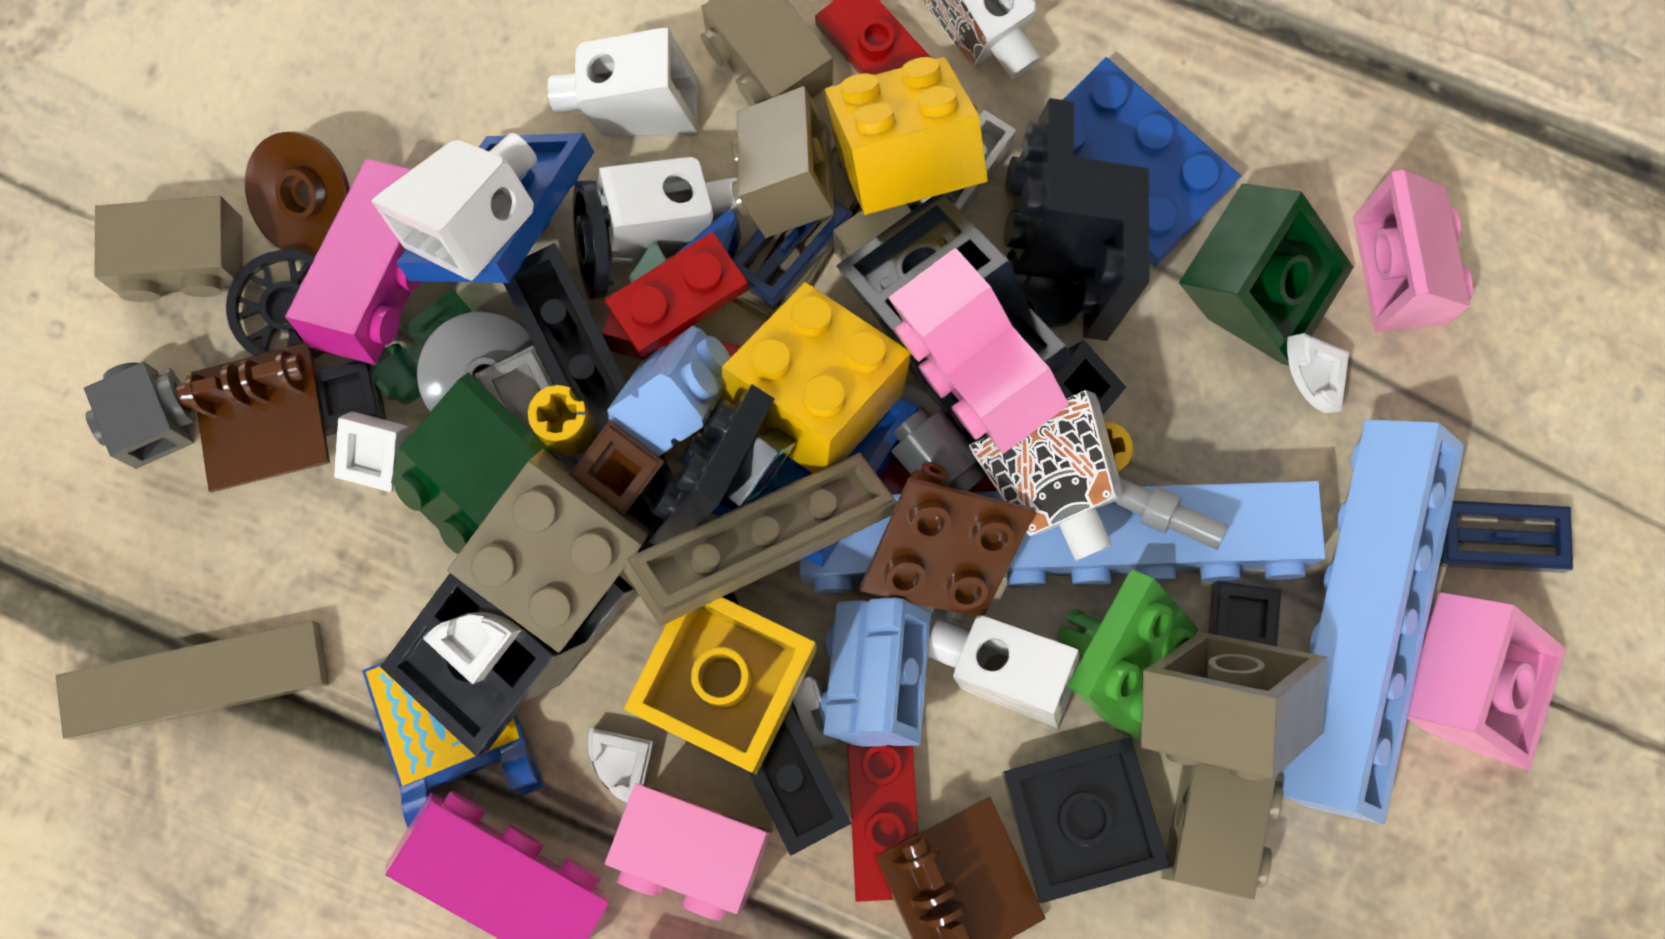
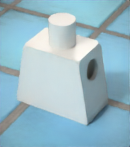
(631, 86)
(461, 203)
(659, 204)
(1030, 681)

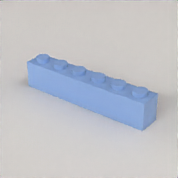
(1377, 614)

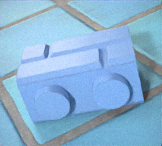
(672, 391)
(876, 673)

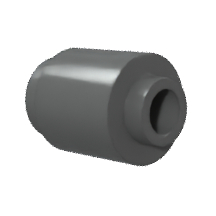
(939, 442)

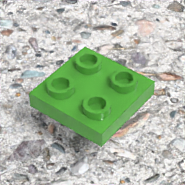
(1132, 636)

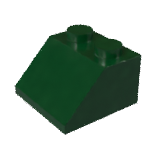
(1267, 269)
(462, 460)

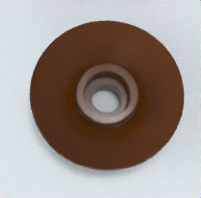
(279, 186)

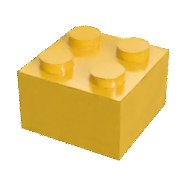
(906, 134)
(826, 374)
(723, 681)

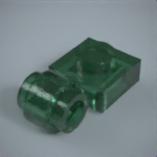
(397, 365)

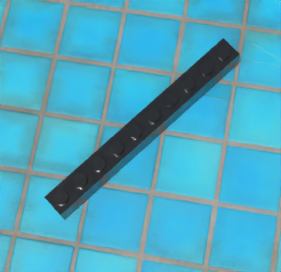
(579, 358)

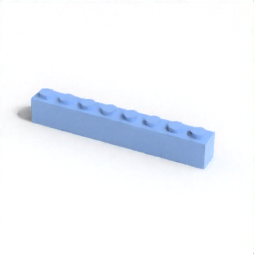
(1268, 523)

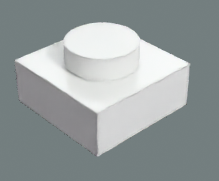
(368, 449)

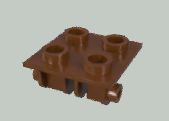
(257, 417)
(946, 545)
(961, 879)

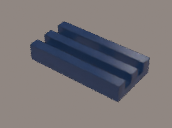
(820, 244)
(1509, 561)

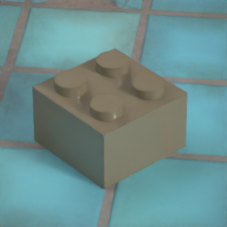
(548, 551)
(1234, 705)

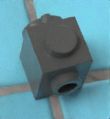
(138, 413)

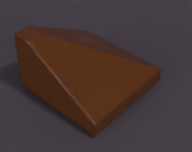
(617, 467)

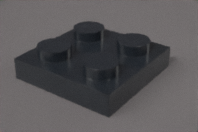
(709, 464)
(1085, 820)

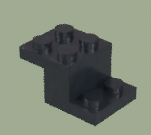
(1079, 220)
(914, 246)
(525, 670)

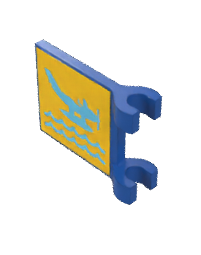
(430, 756)

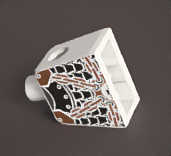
(989, 28)
(1062, 473)

